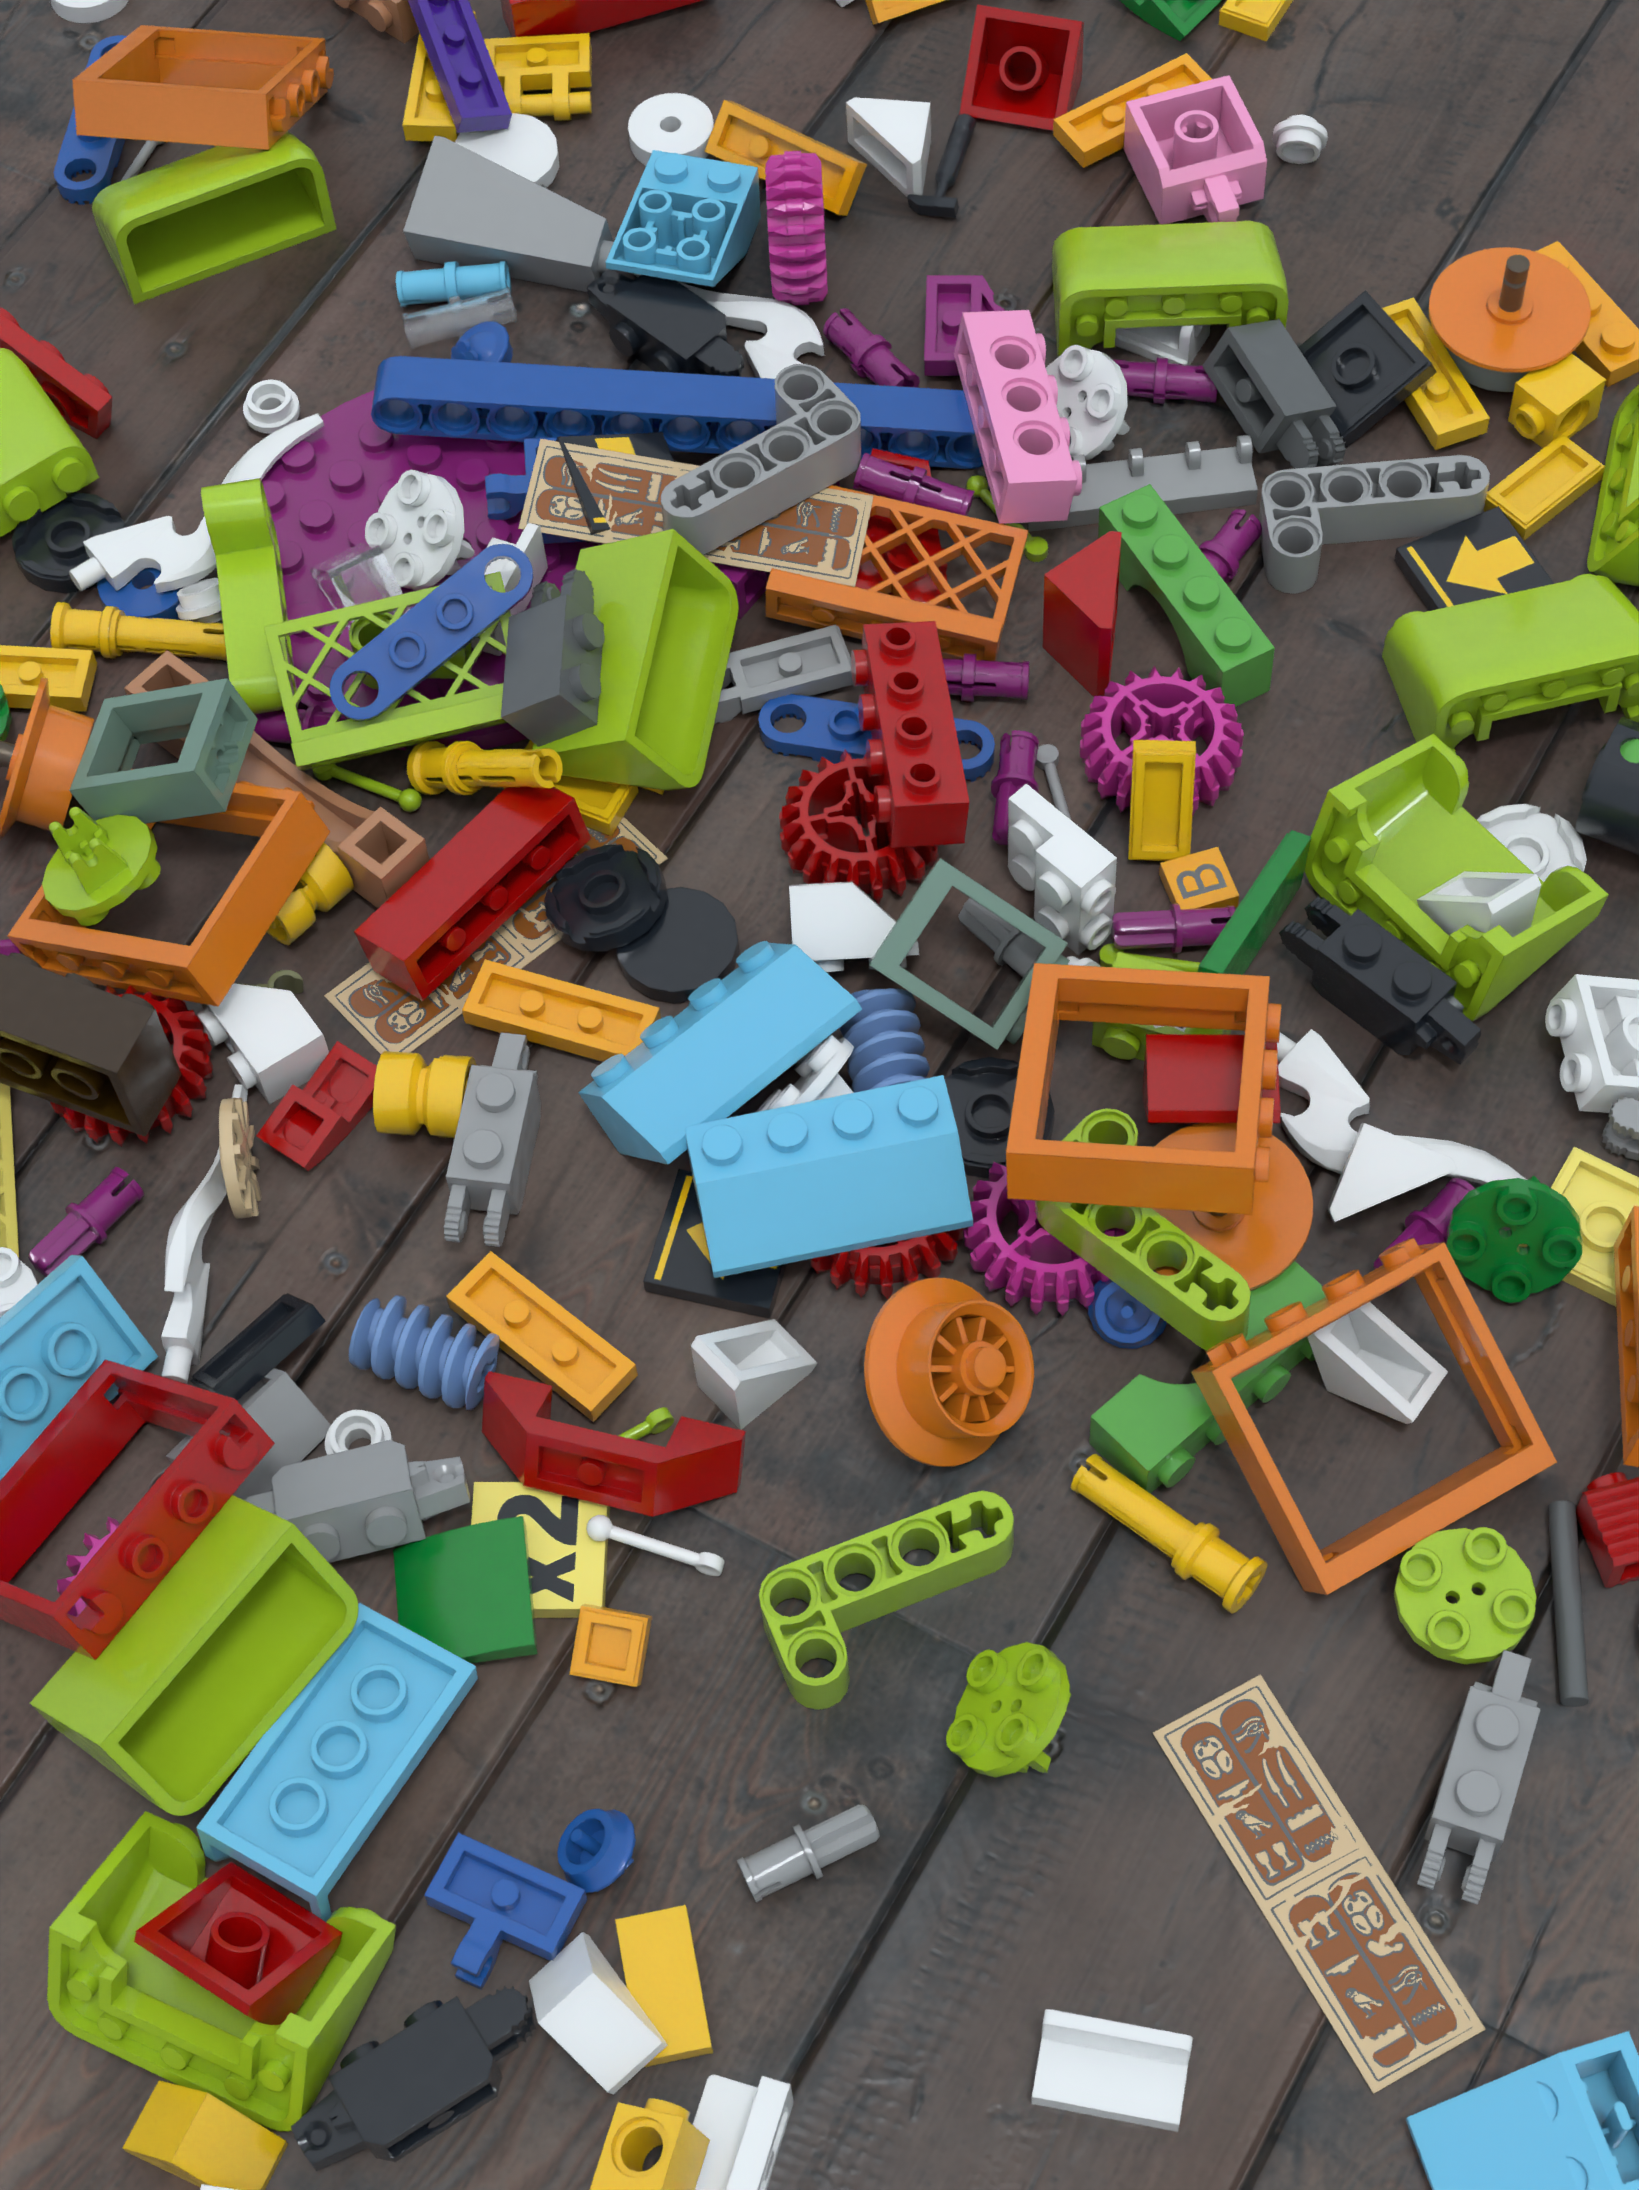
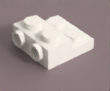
(1064, 867)
(1599, 1039)

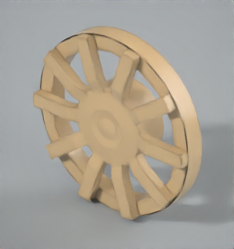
(236, 1158)

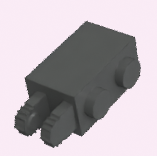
(1275, 394)
(554, 662)

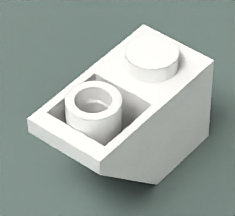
(838, 924)
(268, 1036)

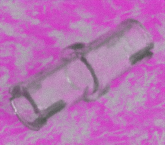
(458, 317)

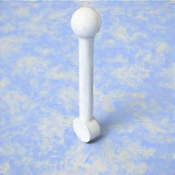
(601, 1528)

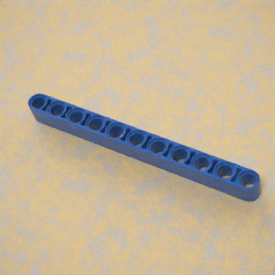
(690, 409)

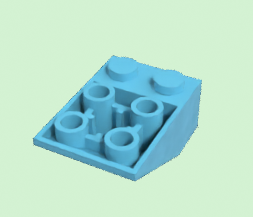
(688, 219)
(1541, 2127)

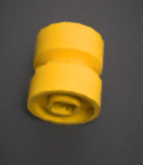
(319, 889)
(417, 1094)

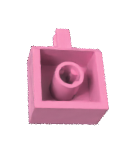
(1195, 151)

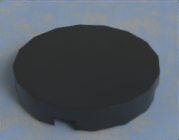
(47, 560)
(606, 898)
(683, 948)
(982, 1108)

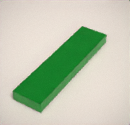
(1259, 908)

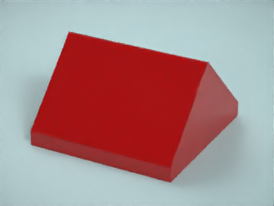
(1022, 67)
(1083, 612)
(1196, 1078)
(243, 1944)

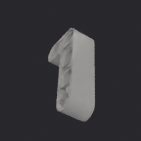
(804, 453)
(1359, 504)

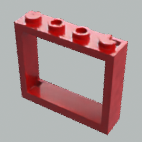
(156, 1531)

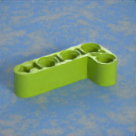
(248, 587)
(1201, 1301)
(894, 1584)

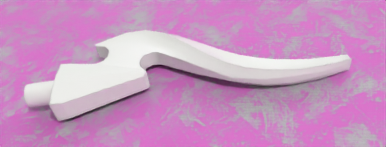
(786, 328)
(156, 544)
(1337, 1098)
(187, 1273)

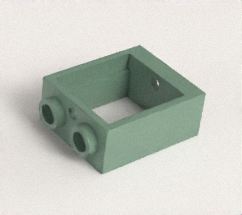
(199, 784)
(913, 920)

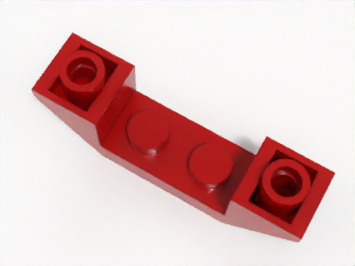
(604, 1468)

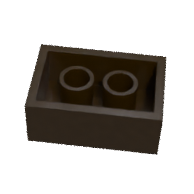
(83, 1045)

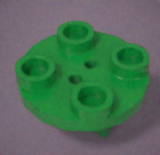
(1535, 1218)

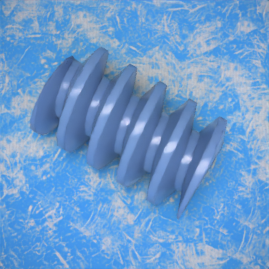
(884, 1040)
(422, 1353)

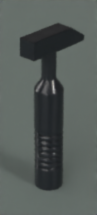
(947, 172)

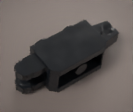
(664, 325)
(1381, 982)
(416, 2081)

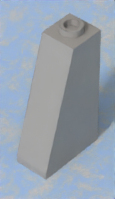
(488, 215)

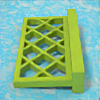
(395, 726)

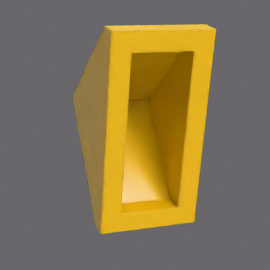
(204, 2140)

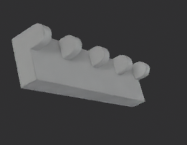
(1182, 480)

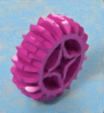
(796, 227)
(1160, 711)
(1036, 1261)

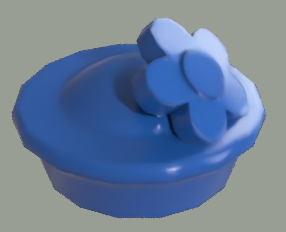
(484, 343)
(1122, 1318)
(596, 1848)

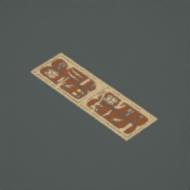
(813, 538)
(402, 1022)
(1319, 1884)

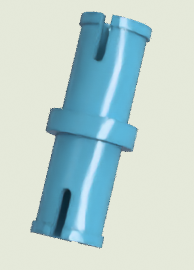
(451, 281)

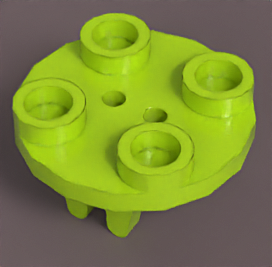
(98, 865)
(1453, 1565)
(1010, 1710)

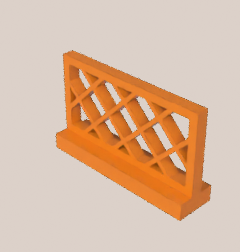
(826, 603)

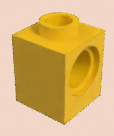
(1556, 400)
(638, 2131)

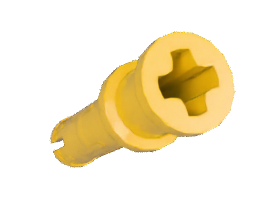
(115, 632)
(467, 768)
(1193, 1548)

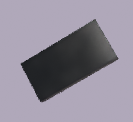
(259, 1347)

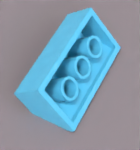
(716, 1050)
(829, 1176)

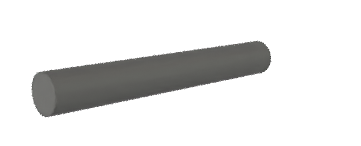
(1568, 1604)

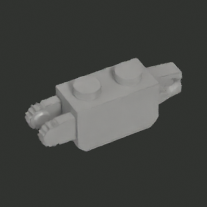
(494, 1142)
(364, 1498)
(1482, 1776)

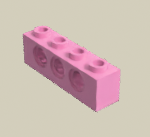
(1016, 417)

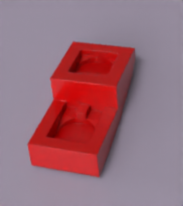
(323, 1114)

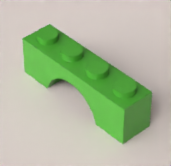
(1207, 617)
(1159, 1426)

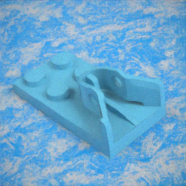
(53, 1347)
(337, 1758)

